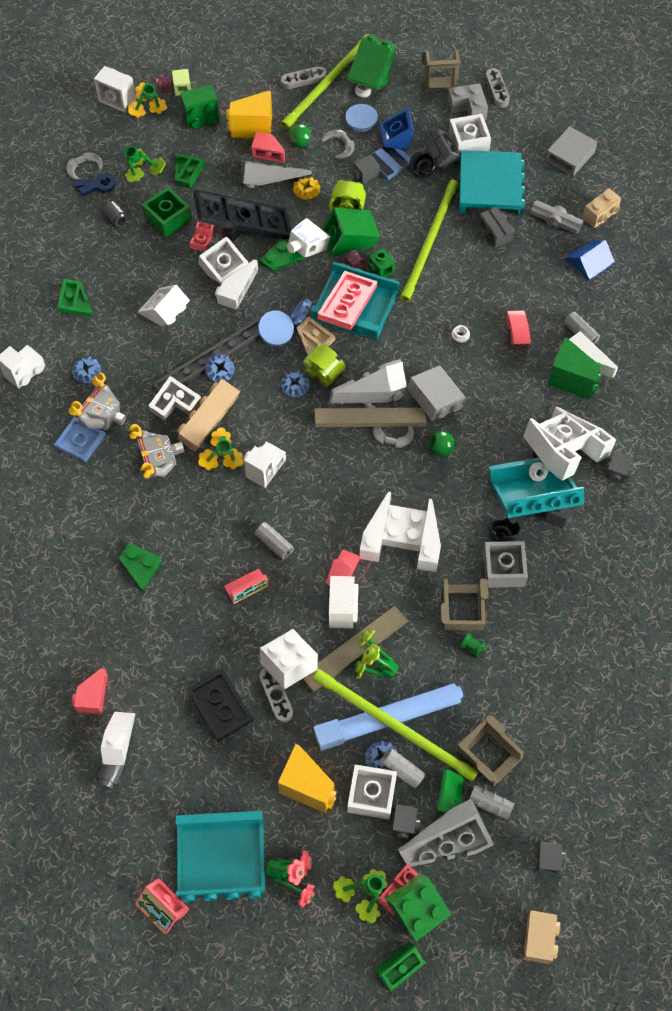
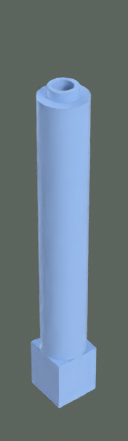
(336, 732)

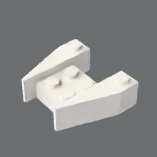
(562, 436)
(403, 529)

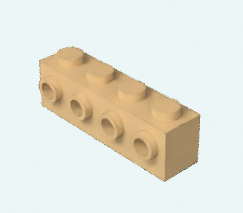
(208, 414)

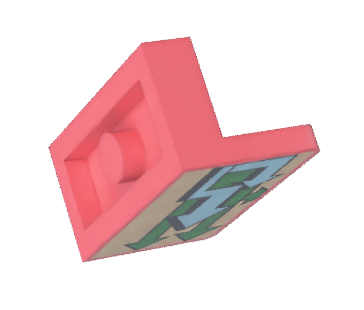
(246, 586)
(161, 905)

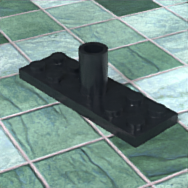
(241, 215)

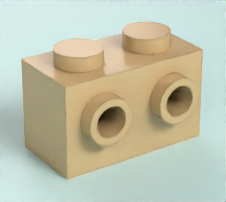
(601, 208)
(540, 937)

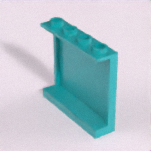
(491, 180)
(377, 308)
(524, 496)
(220, 856)

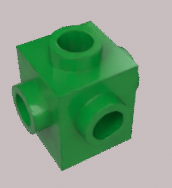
(381, 263)

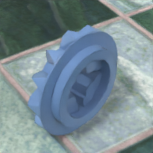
(301, 311)
(211, 368)
(79, 372)
(295, 391)
(372, 754)

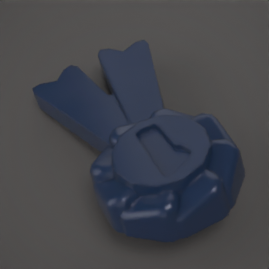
(103, 183)

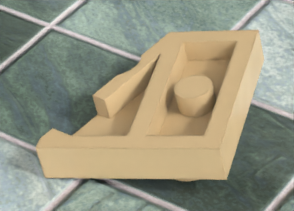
(313, 334)

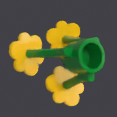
(143, 93)
(223, 448)

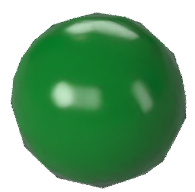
(299, 135)
(442, 443)

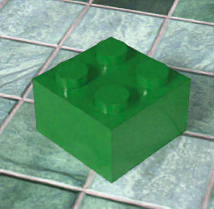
(200, 106)
(166, 211)
(418, 907)

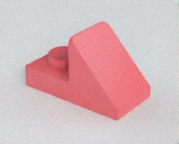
(343, 565)

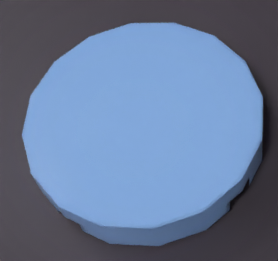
(361, 117)
(275, 328)

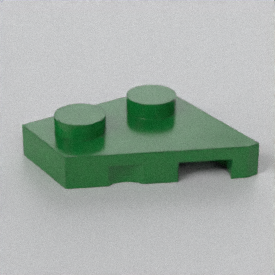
(187, 169)
(279, 257)
(73, 299)
(140, 564)

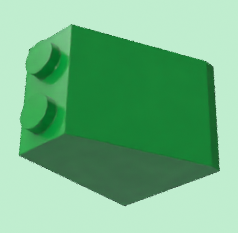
(372, 63)
(350, 231)
(574, 371)

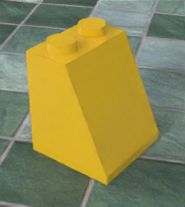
(250, 116)
(306, 782)

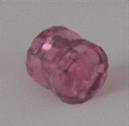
(165, 83)
(355, 260)

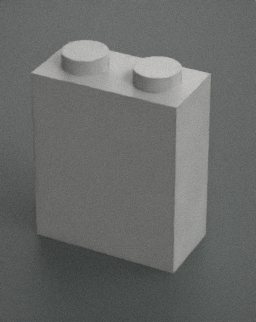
(571, 151)
(436, 393)

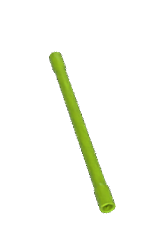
(288, 121)
(410, 286)
(459, 766)

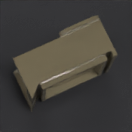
(440, 83)
(482, 594)
(497, 731)

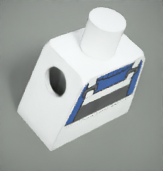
(307, 239)

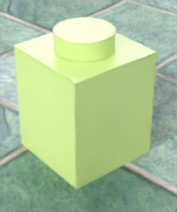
(181, 81)

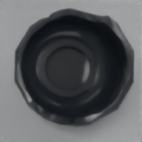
(423, 164)
(510, 529)

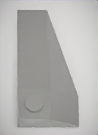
(260, 174)
(379, 387)
(452, 833)

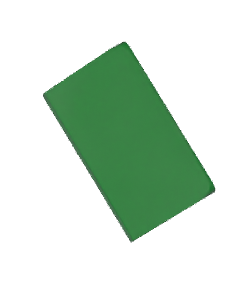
(450, 791)
(400, 966)

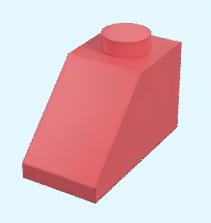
(267, 147)
(91, 693)

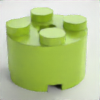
(347, 195)
(323, 364)

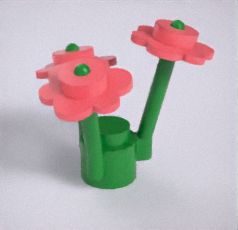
(296, 870)

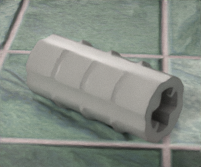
(576, 324)
(274, 540)
(405, 770)
(491, 802)

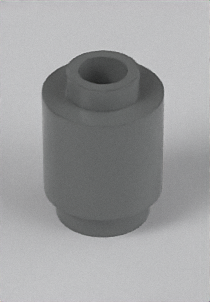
(115, 213)
(109, 775)

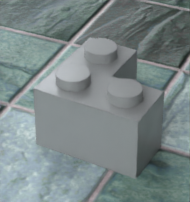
(469, 99)

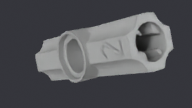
(556, 216)

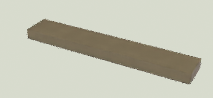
(369, 417)
(350, 652)

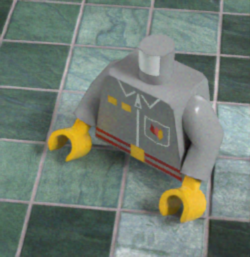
(100, 408)
(156, 452)

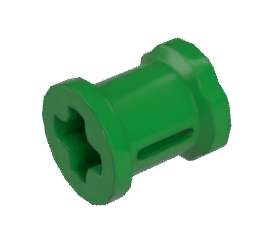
(473, 645)

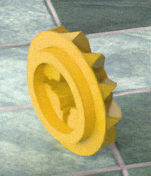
(311, 191)

